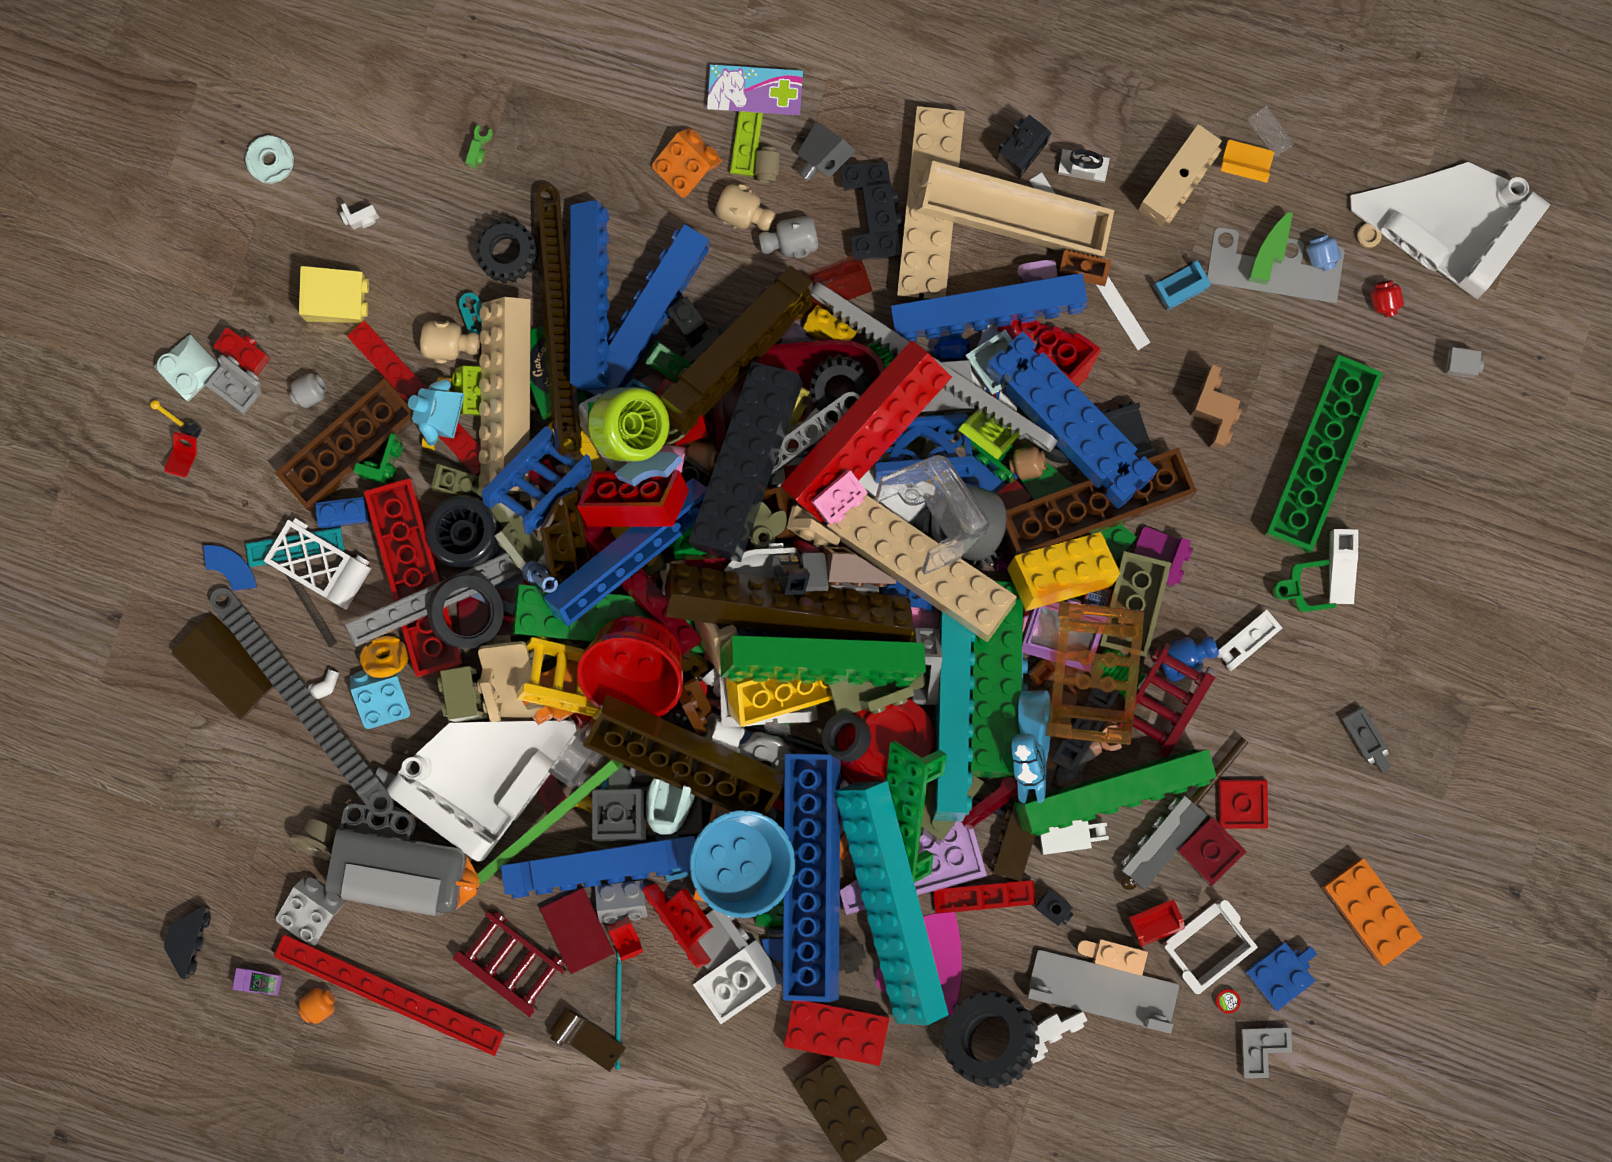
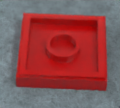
(1243, 804)

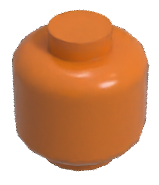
(316, 1005)

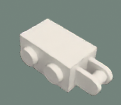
(1072, 837)

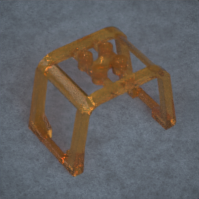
(1083, 681)

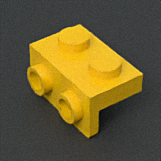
(827, 327)

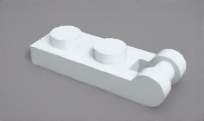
(1249, 639)

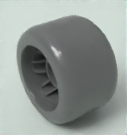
(996, 513)

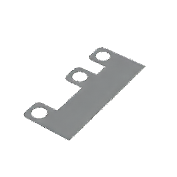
(1286, 278)

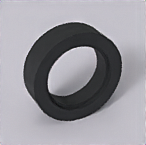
(494, 606)

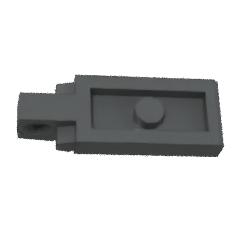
(1367, 738)

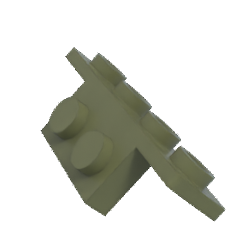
(512, 538)

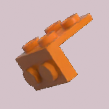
(685, 161)

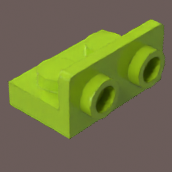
(466, 381)

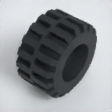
(497, 233)
(837, 366)

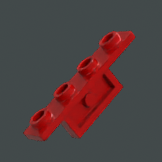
(683, 919)

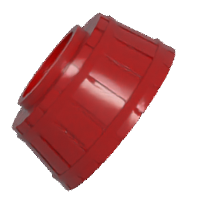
(634, 663)
(901, 723)

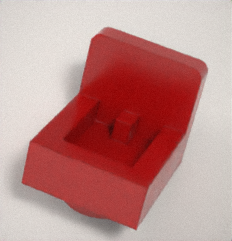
(625, 939)

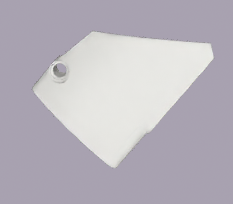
(1455, 221)

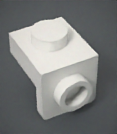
(364, 217)

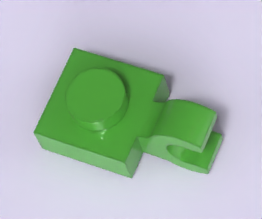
(476, 153)

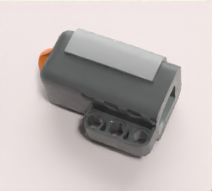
(393, 870)

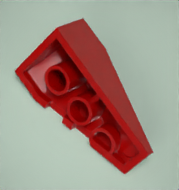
(1068, 351)

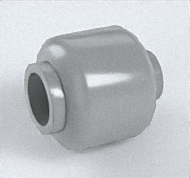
(308, 390)

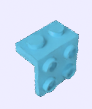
(378, 699)

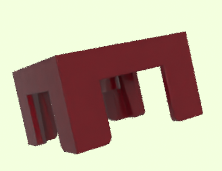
(1211, 851)

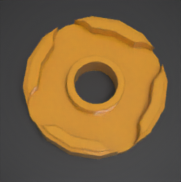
(388, 666)

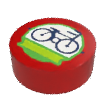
(1228, 1001)

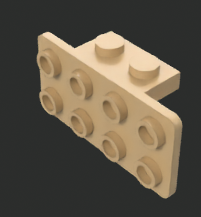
(503, 673)

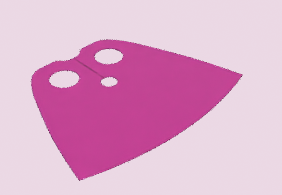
(947, 954)

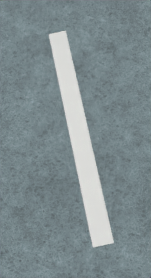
(1108, 291)

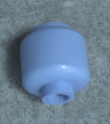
(1323, 252)

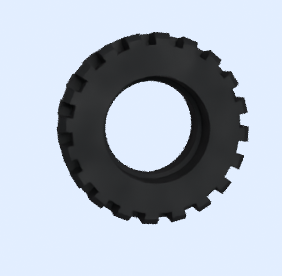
(969, 1017)

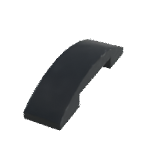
(1073, 750)

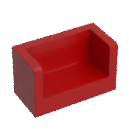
(1157, 923)

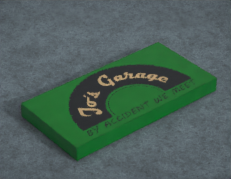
(539, 375)

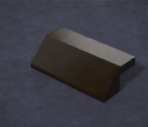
(223, 666)

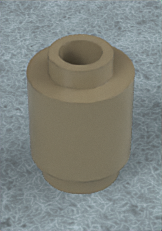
(767, 165)

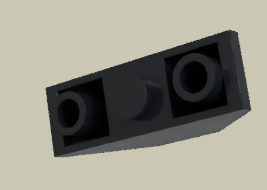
(185, 940)

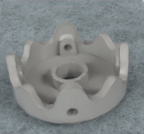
(766, 748)

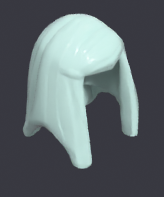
(667, 806)

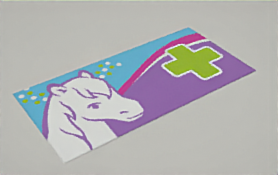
(755, 89)

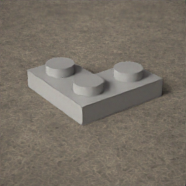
(1257, 1045)

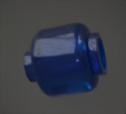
(952, 348)

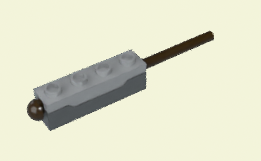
(1171, 831)

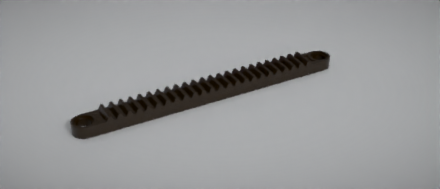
(556, 319)

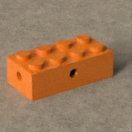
(1371, 912)

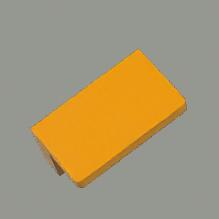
(1247, 160)

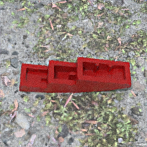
(984, 896)

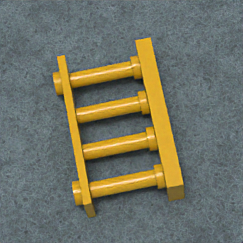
(555, 696)

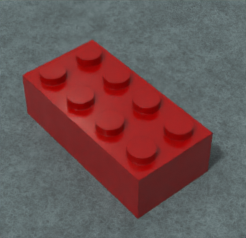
(619, 504)
(837, 1031)

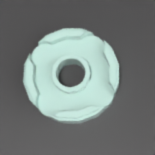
(276, 171)

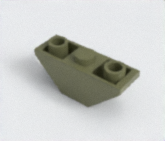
(455, 482)

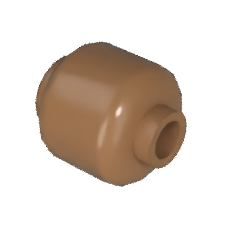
(1028, 463)

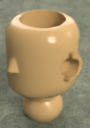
(741, 208)
(445, 341)

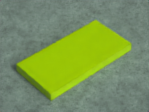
(988, 434)

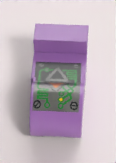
(257, 981)

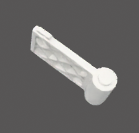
(346, 579)

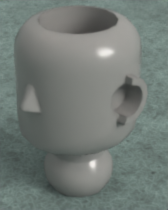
(793, 238)

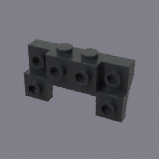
(880, 210)

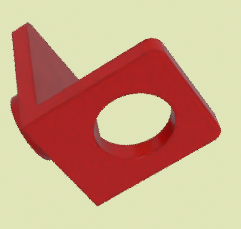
(182, 456)

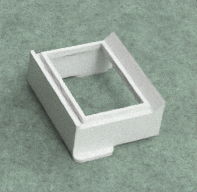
(1228, 962)

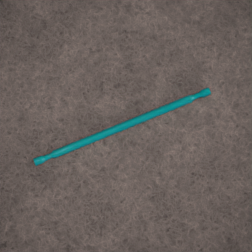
(618, 1006)

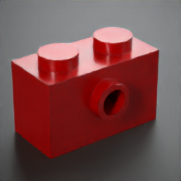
(242, 350)

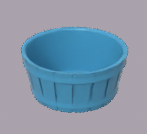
(742, 864)

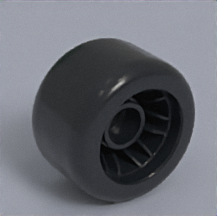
(448, 523)

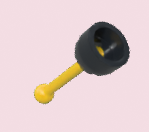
(187, 428)

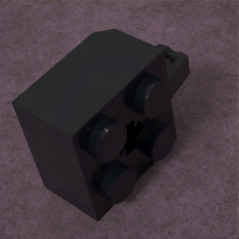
(1024, 145)

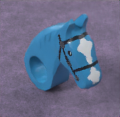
(1032, 745)

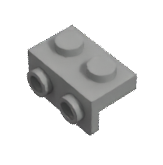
(621, 901)

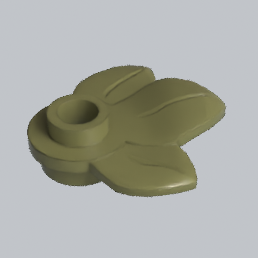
(767, 523)

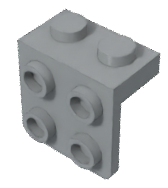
(234, 385)
(309, 910)
(723, 939)

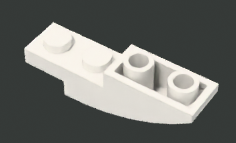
(1052, 1028)

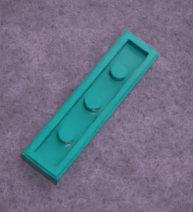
(258, 550)

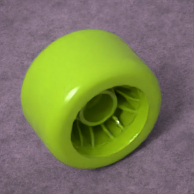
(628, 424)

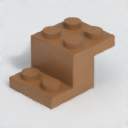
(1216, 408)

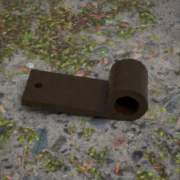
(586, 1038)

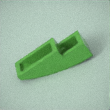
(1271, 251)

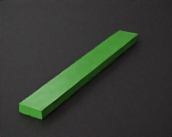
(548, 820)

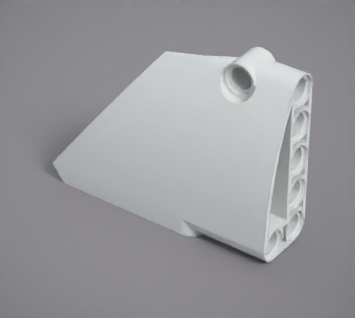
(479, 778)

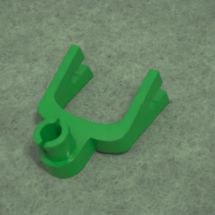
(1293, 588)

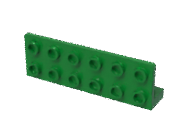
(907, 783)

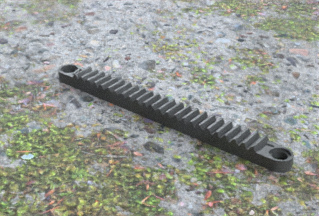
(301, 702)

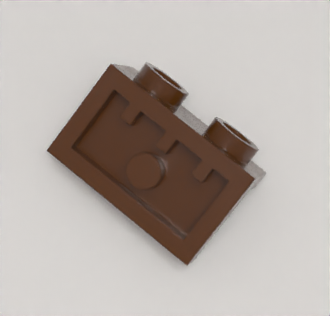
(695, 705)

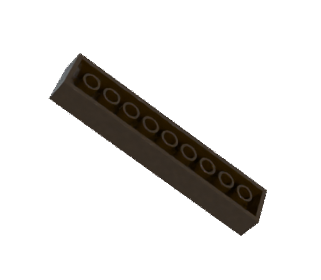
(761, 605)

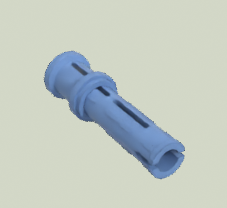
(539, 578)

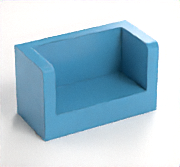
(1182, 285)

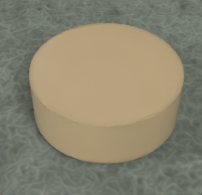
(1368, 236)

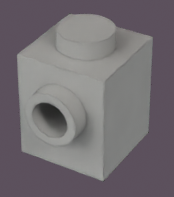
(1464, 363)

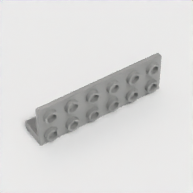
(1103, 991)

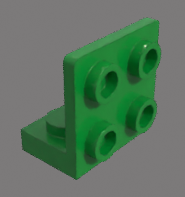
(387, 470)

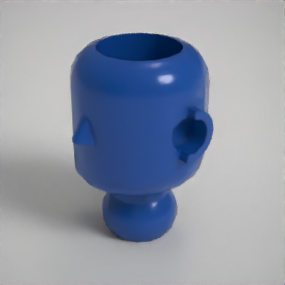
(1190, 654)

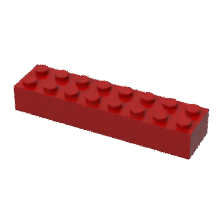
(869, 424)
(411, 568)

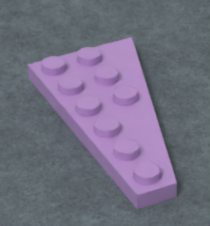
(954, 863)

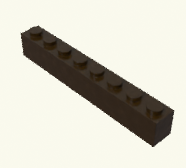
(1014, 842)

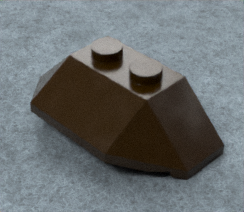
(564, 537)

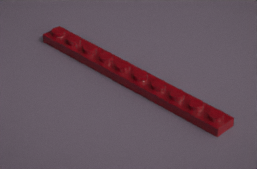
(638, 585)

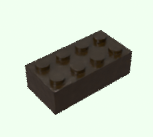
(840, 1110)

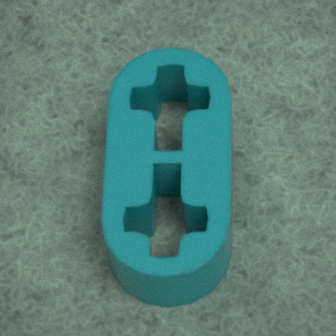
(466, 313)

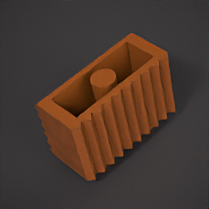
(1094, 269)

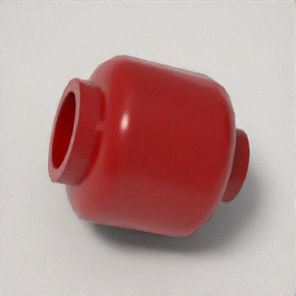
(1387, 298)

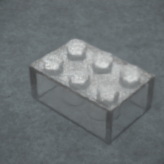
(575, 762)

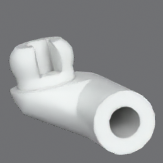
(326, 687)

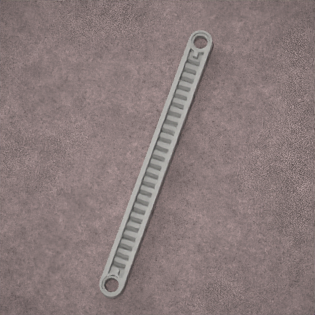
(959, 384)

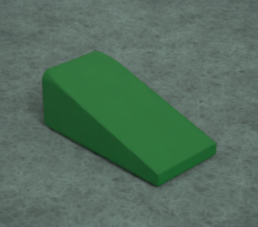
(666, 361)

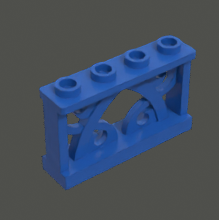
(934, 429)

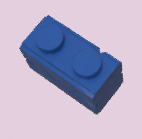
(342, 513)

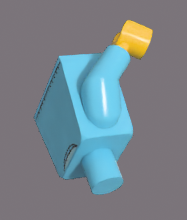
(436, 411)

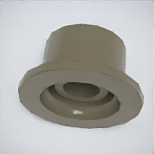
(315, 839)

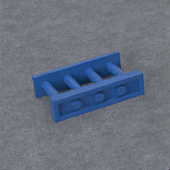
(528, 460)

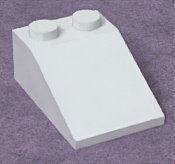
(738, 982)

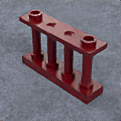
(1190, 700)
(487, 973)

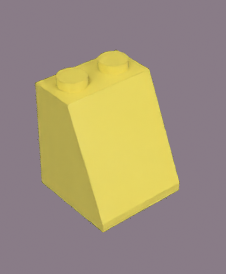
(332, 295)

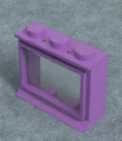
(1042, 634)

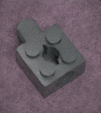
(619, 811)

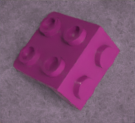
(1165, 547)

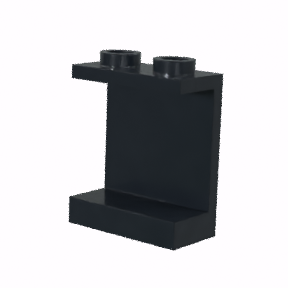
(1130, 424)

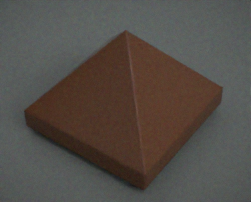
(1041, 671)

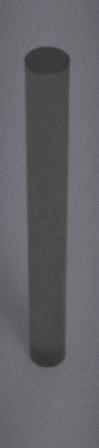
(312, 610)

